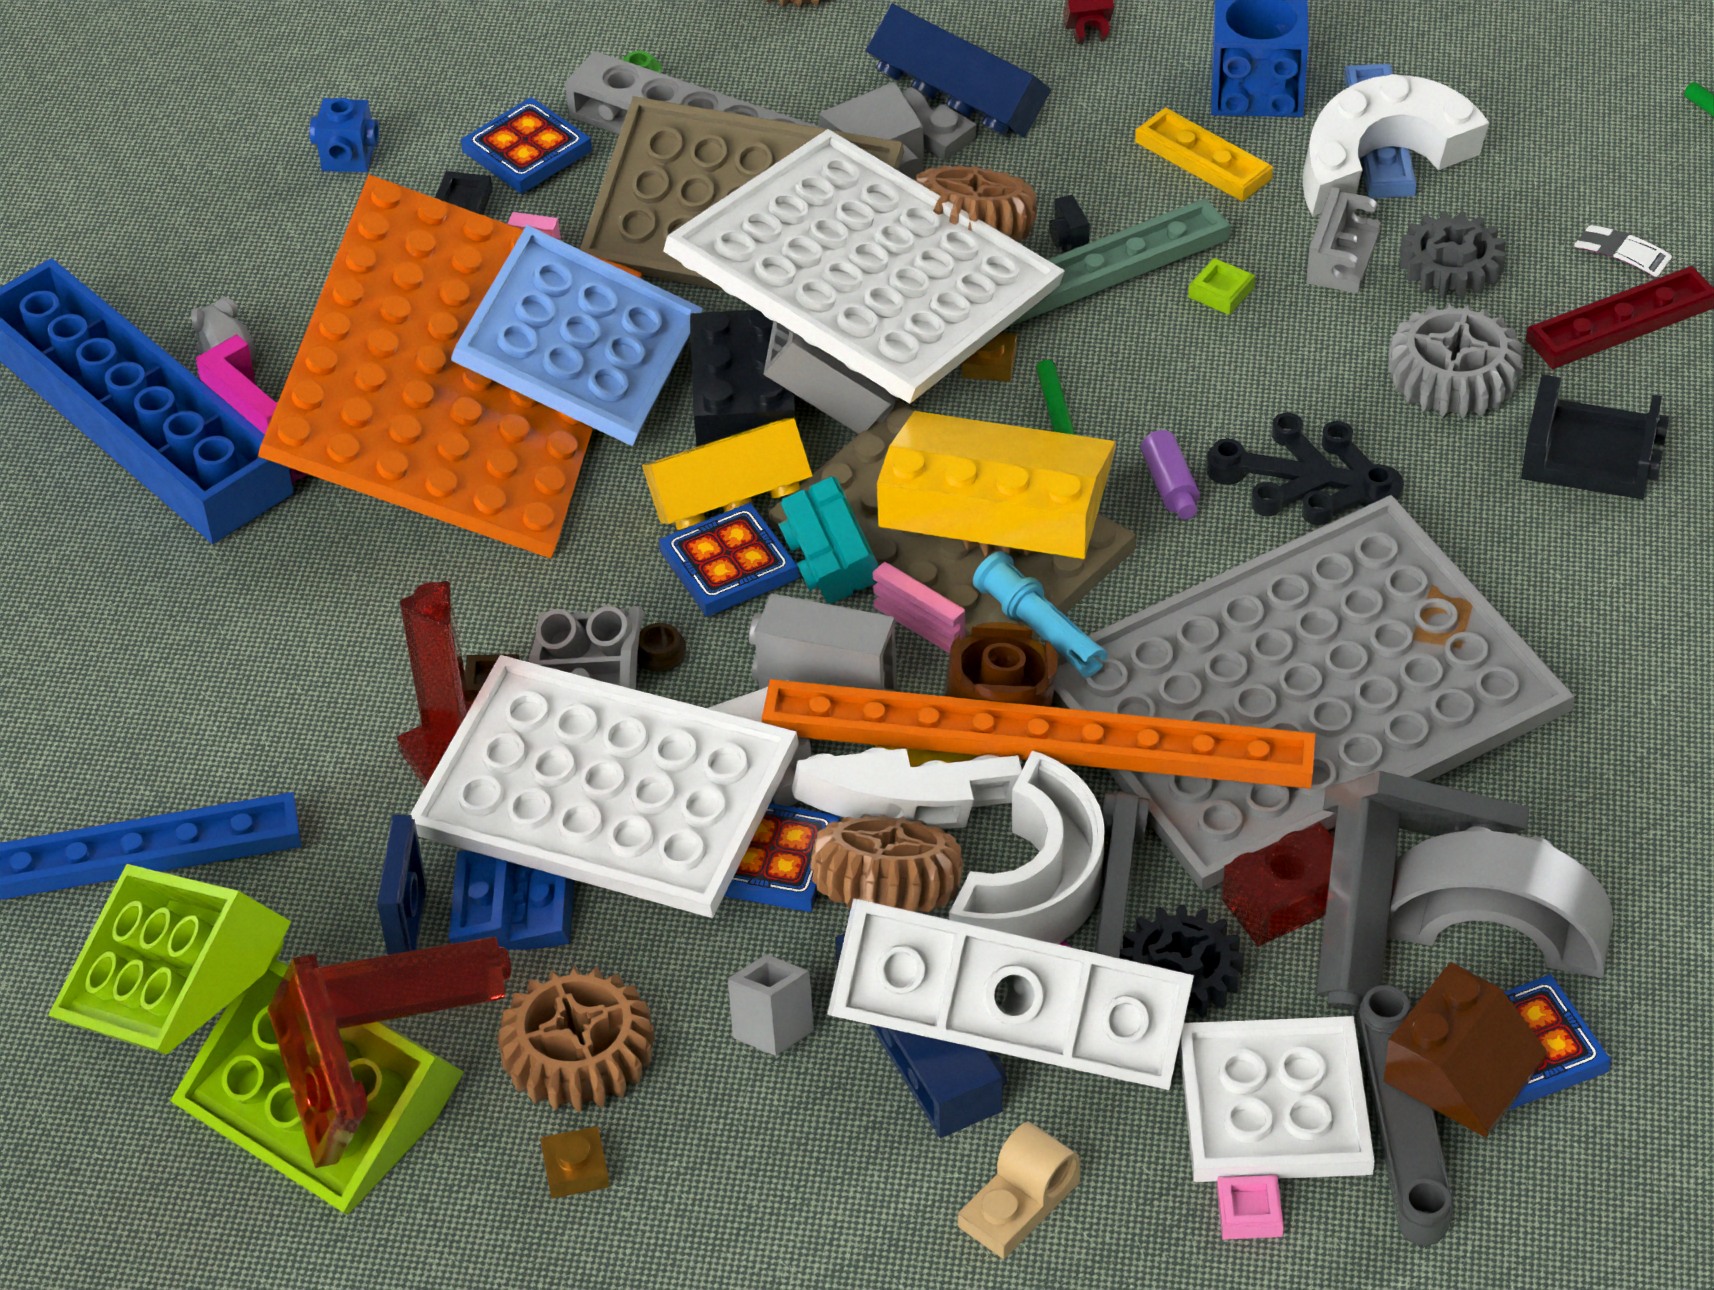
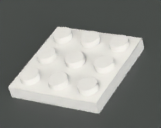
(1275, 1099)

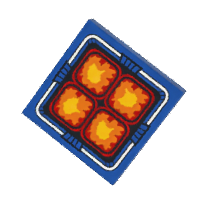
(526, 145)
(728, 559)
(779, 859)
(1571, 1046)

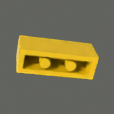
(727, 473)

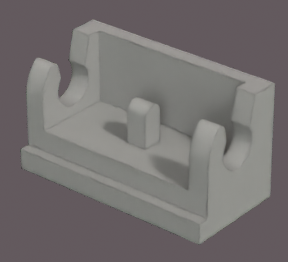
(1342, 242)

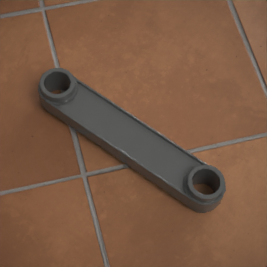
(1123, 823)
(1405, 1127)

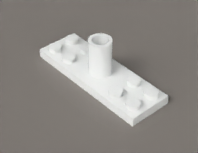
(1059, 1005)

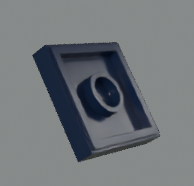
(402, 887)

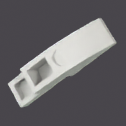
(885, 784)

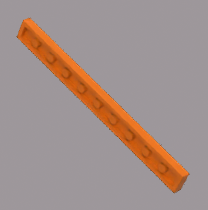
(1060, 733)

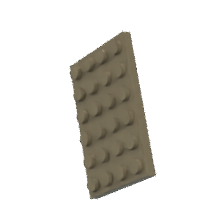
(678, 164)
(945, 562)

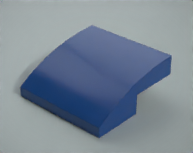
(509, 902)

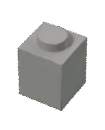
(771, 1004)

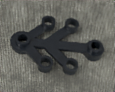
(1361, 484)

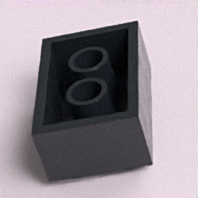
(728, 375)

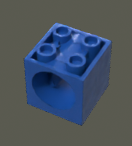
(1259, 58)

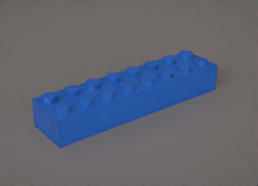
(137, 402)

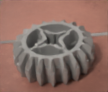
(1455, 360)

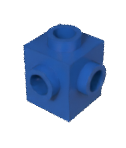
(345, 125)

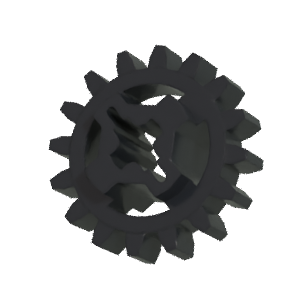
(1192, 948)

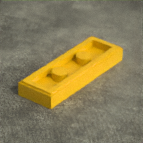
(1204, 154)

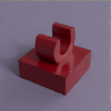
(1088, 13)

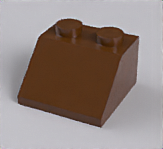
(1464, 1051)

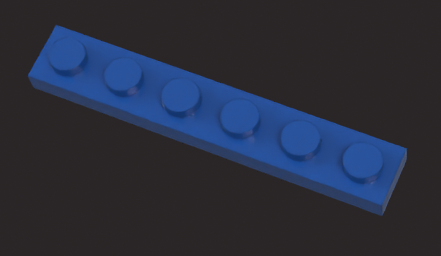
(150, 843)

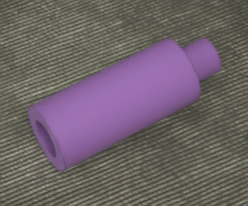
(1170, 473)

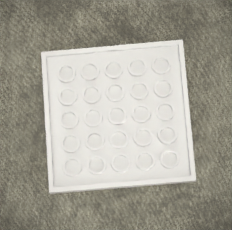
(864, 264)

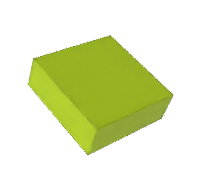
(1221, 286)

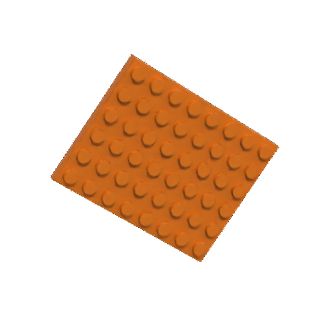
(386, 405)

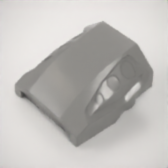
(590, 644)

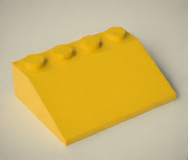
(994, 483)

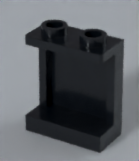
(1592, 444)

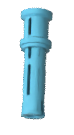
(1024, 600)

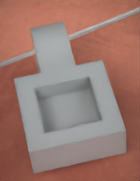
(943, 128)

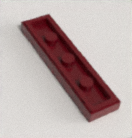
(1621, 317)

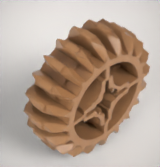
(986, 195)
(887, 863)
(576, 1038)

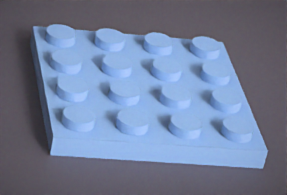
(577, 335)

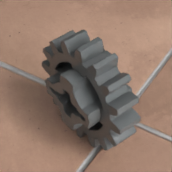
(1452, 254)

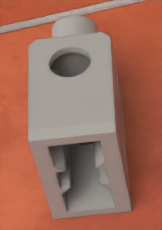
(882, 115)

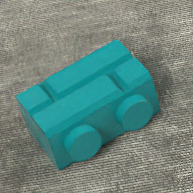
(830, 539)

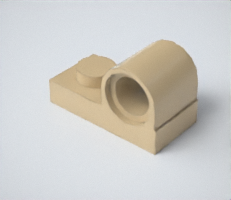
(1029, 1183)

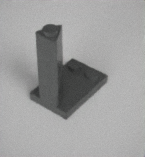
(1364, 863)

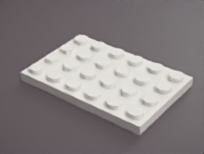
(605, 785)

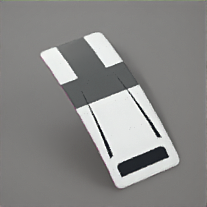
(1624, 247)

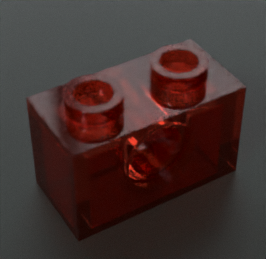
(1280, 884)

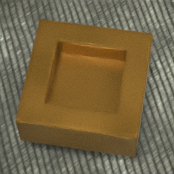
(993, 360)
(574, 1162)

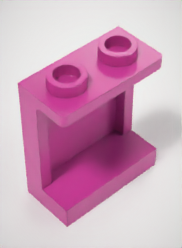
(230, 374)

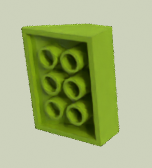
(167, 958)
(246, 1095)

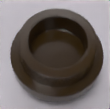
(660, 647)

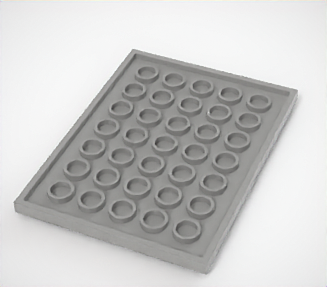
(1318, 647)

